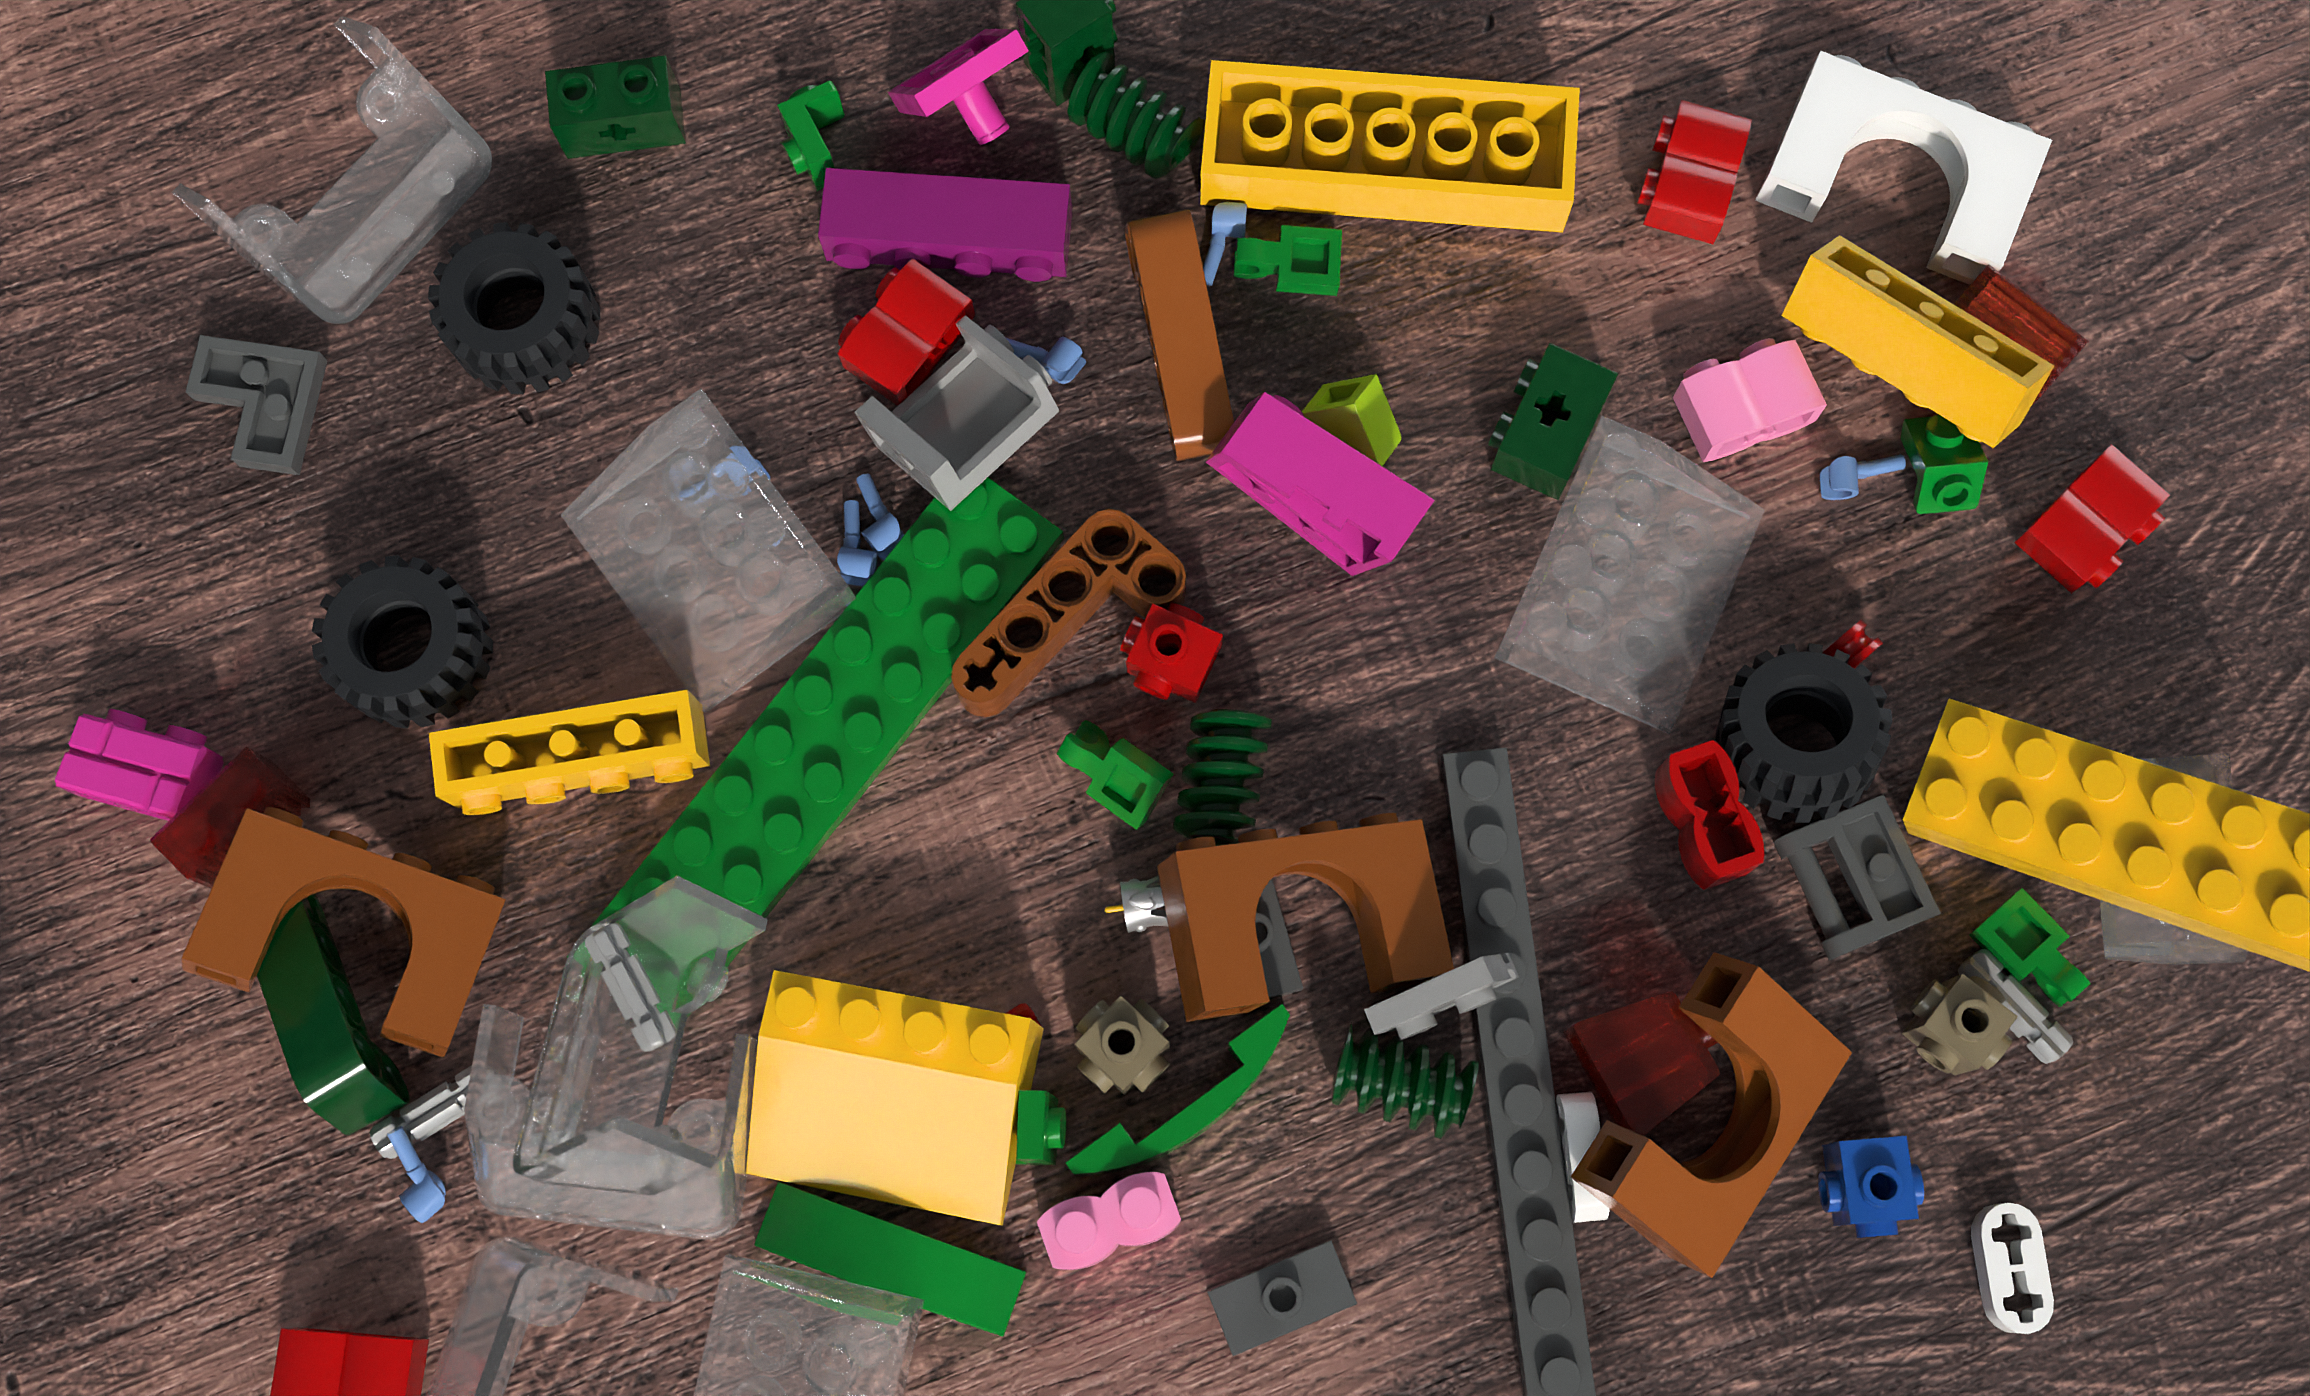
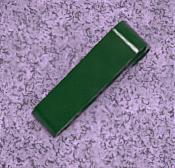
(321, 1025)

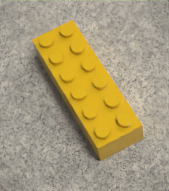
(1390, 146)
(2118, 830)

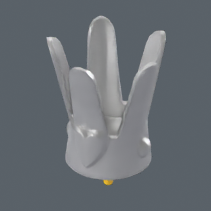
(1140, 904)

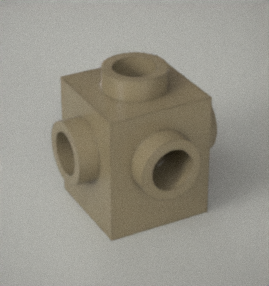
(1939, 1026)
(1124, 1072)

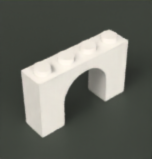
(1984, 159)

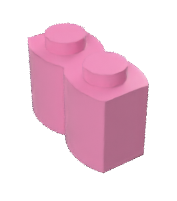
(1748, 398)
(1091, 1227)

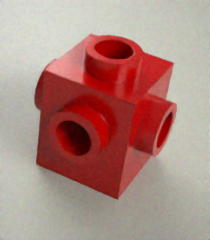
(1178, 673)

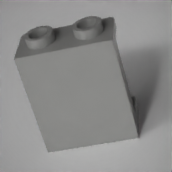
(964, 415)

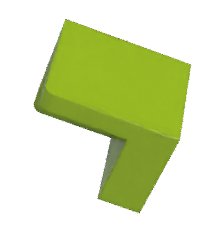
(1357, 415)

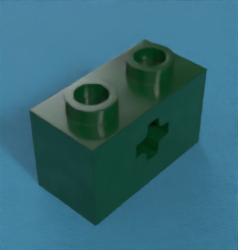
(1064, 39)
(615, 107)
(1572, 392)

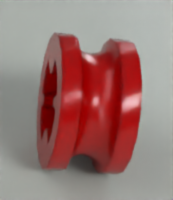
(1856, 644)

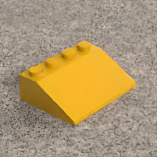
(889, 1096)

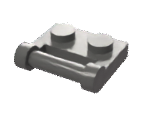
(1876, 868)

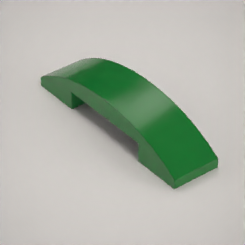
(1118, 1152)
(890, 1258)

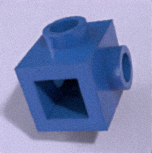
(1875, 1162)

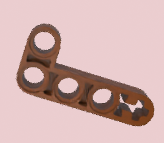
(1180, 331)
(1059, 619)

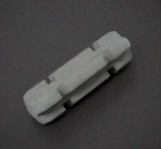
(630, 987)
(2045, 1039)
(425, 1114)

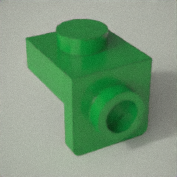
(803, 116)
(1946, 465)
(1039, 1128)

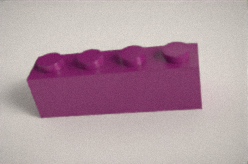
(946, 223)

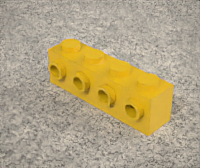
(1916, 341)
(568, 751)

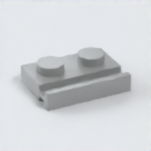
(1461, 987)

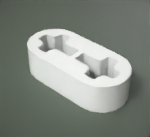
(1578, 1129)
(2028, 1265)

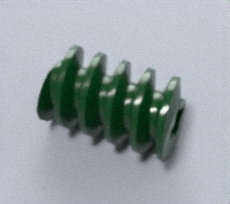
(1131, 121)
(1220, 774)
(1404, 1082)

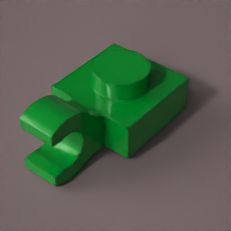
(1303, 259)
(1122, 774)
(2027, 942)

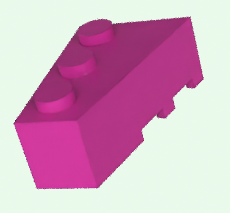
(1319, 485)

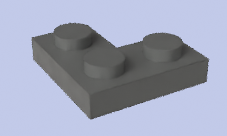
(273, 387)

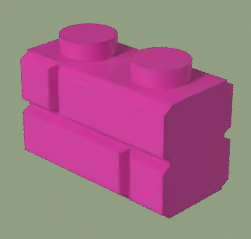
(136, 768)

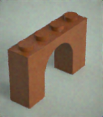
(280, 863)
(1375, 868)
(1782, 1074)

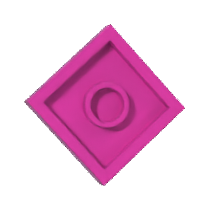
(960, 79)

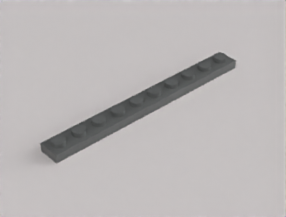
(1518, 1080)

